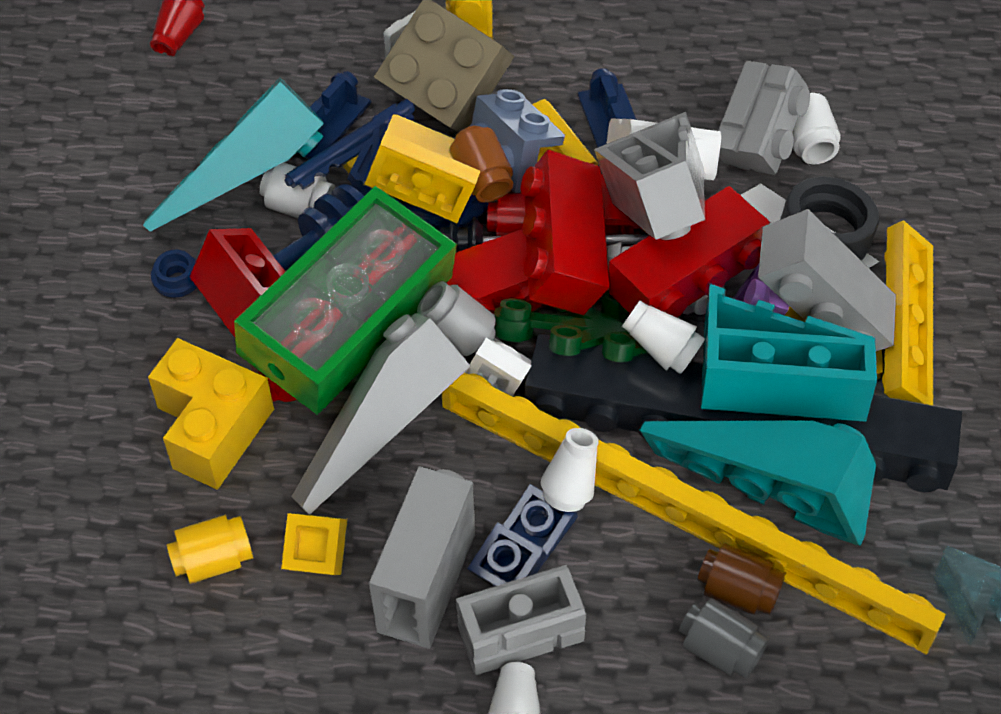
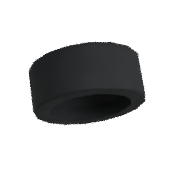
(841, 199)

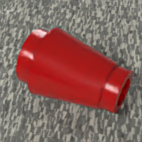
(175, 24)

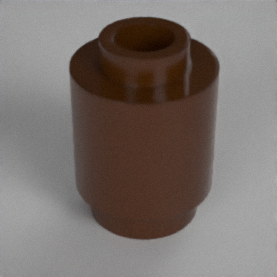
(741, 579)

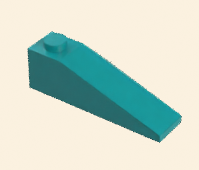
(261, 140)

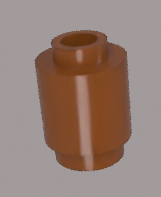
(482, 150)

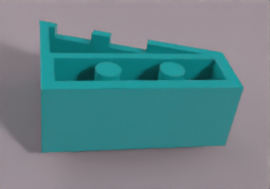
(783, 364)

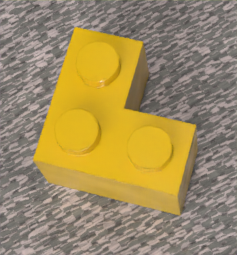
(216, 409)

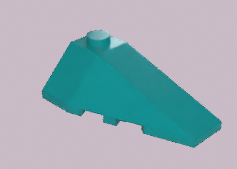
(803, 464)

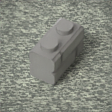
(762, 117)
(521, 619)

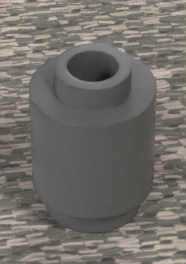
(723, 638)

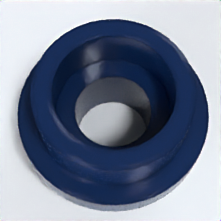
(168, 264)

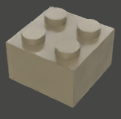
(443, 65)

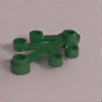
(570, 334)

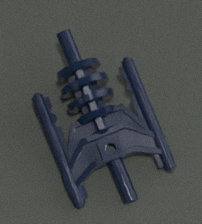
(332, 207)

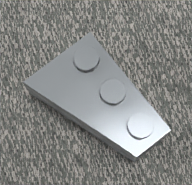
(656, 177)

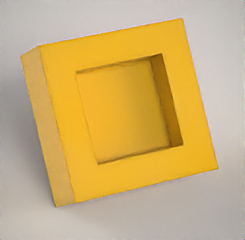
(314, 544)

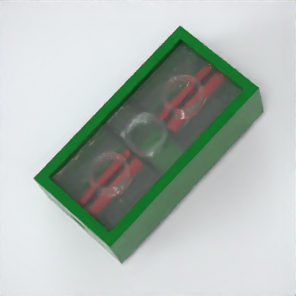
(341, 296)

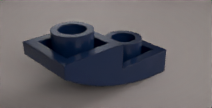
(523, 541)

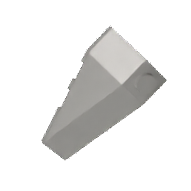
(392, 390)

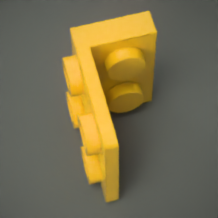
(418, 169)

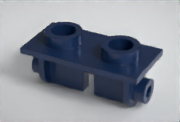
(604, 102)
(339, 109)

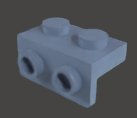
(518, 128)

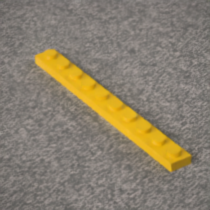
(704, 515)

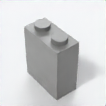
(423, 556)

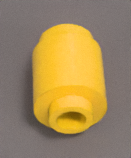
(209, 548)

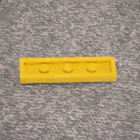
(910, 276)

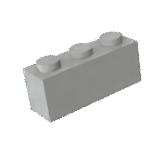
(825, 278)

